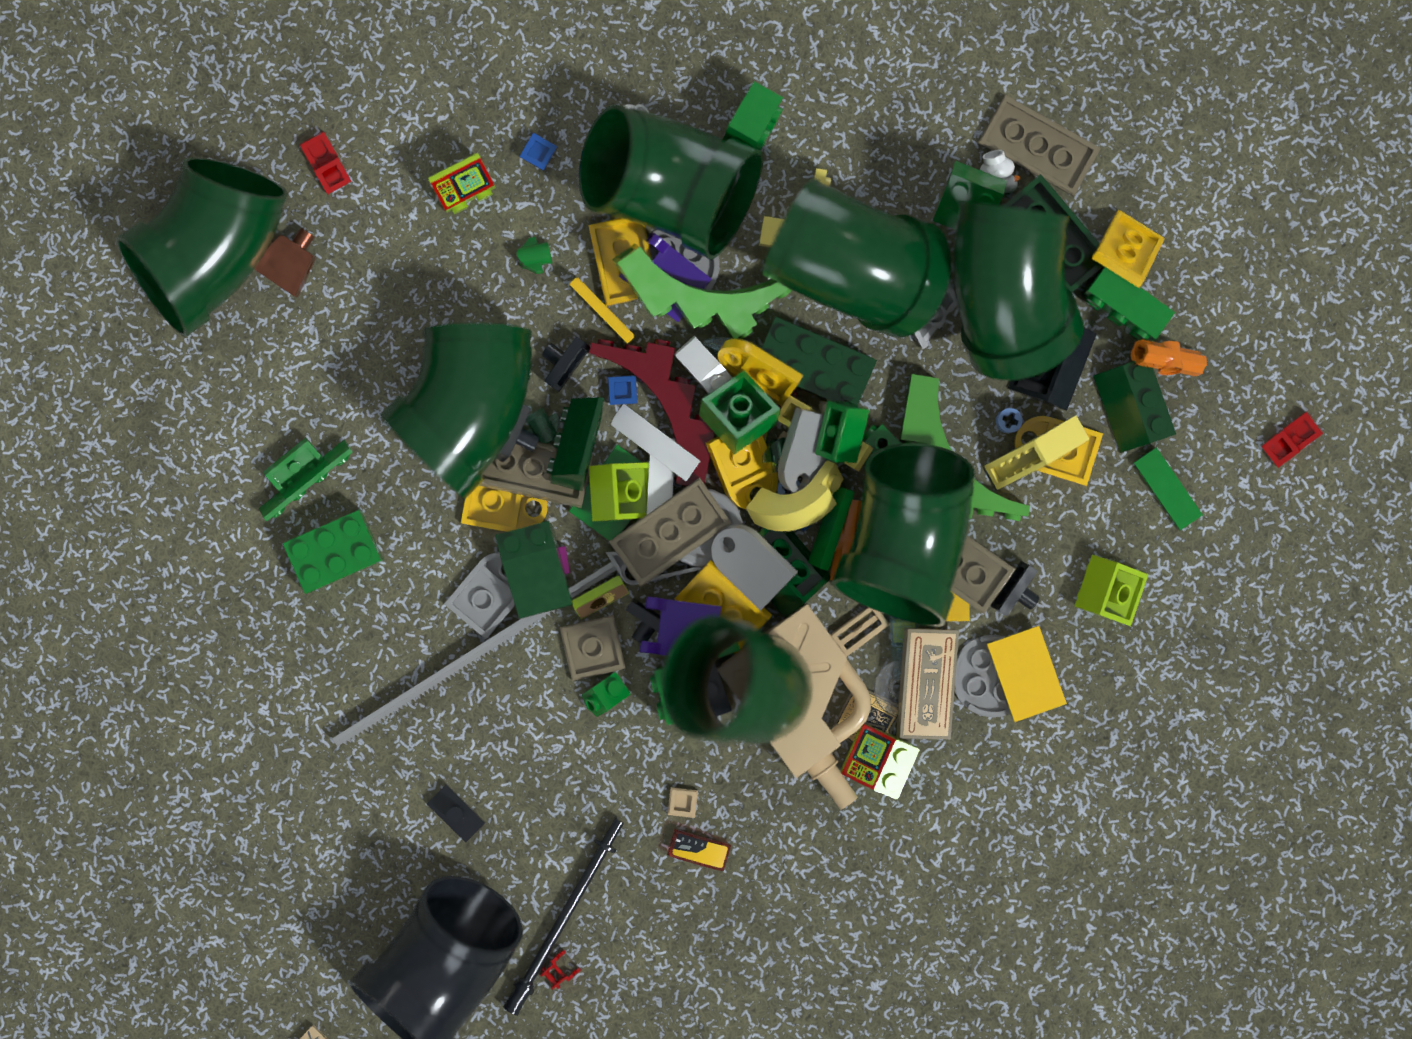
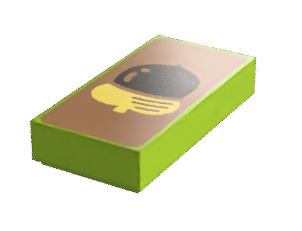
(600, 597)

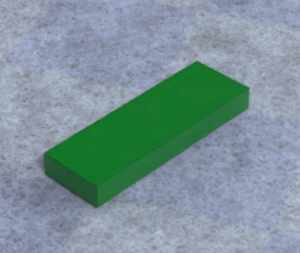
(1167, 488)
(831, 530)

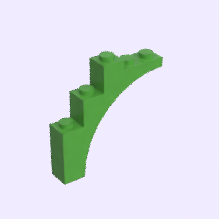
(697, 305)
(923, 426)

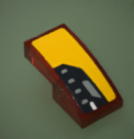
(699, 850)

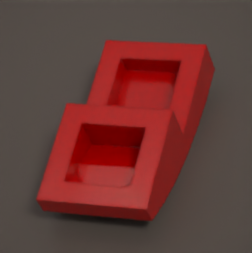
(325, 162)
(1292, 439)

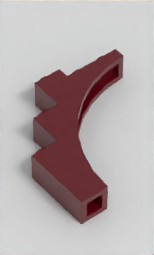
(675, 396)

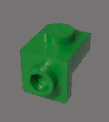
(605, 695)

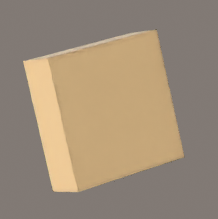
(682, 802)

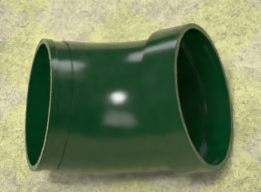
(669, 177)
(203, 240)
(861, 260)
(1013, 291)
(464, 399)
(909, 533)
(776, 693)

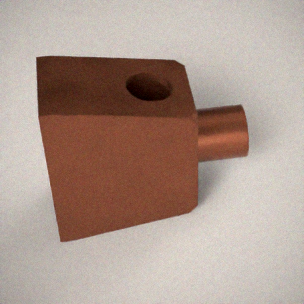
(288, 262)

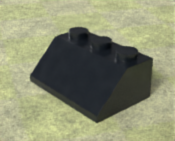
(1057, 384)

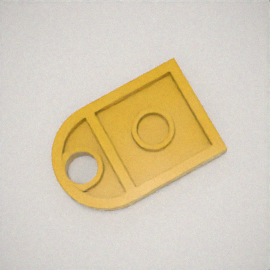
(768, 372)
(1072, 466)
(743, 470)
(500, 510)

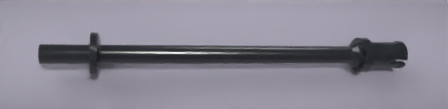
(524, 985)

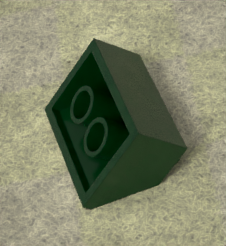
(1134, 405)
(576, 442)
(808, 578)

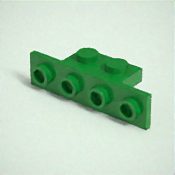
(298, 471)

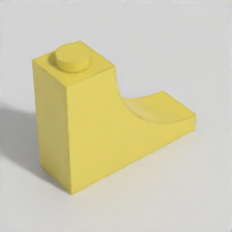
(1037, 452)

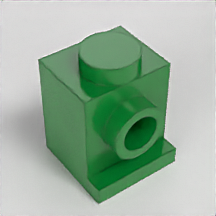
(873, 434)

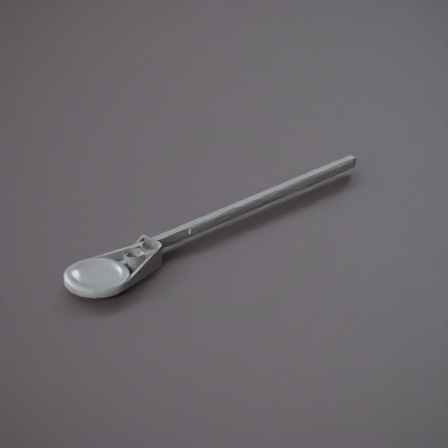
(697, 558)

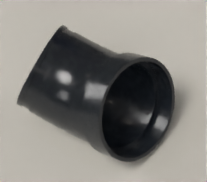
(441, 960)

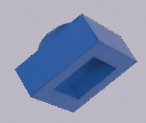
(538, 152)
(622, 390)

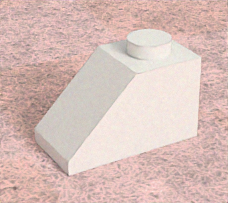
(702, 365)

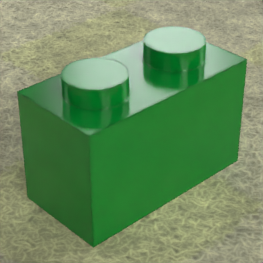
(842, 431)

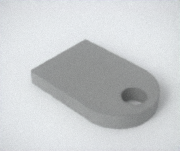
(799, 450)
(752, 564)
(483, 596)

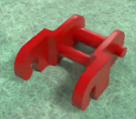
(554, 982)

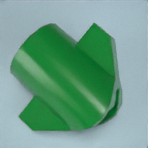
(534, 255)

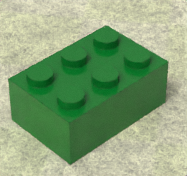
(1127, 305)
(333, 551)

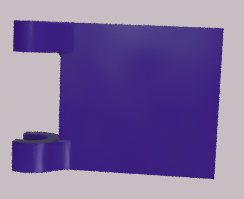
(677, 267)
(673, 620)

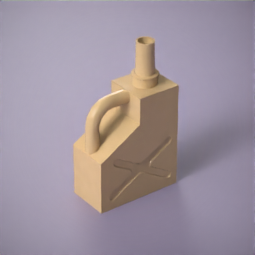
(812, 742)

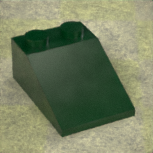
(534, 569)

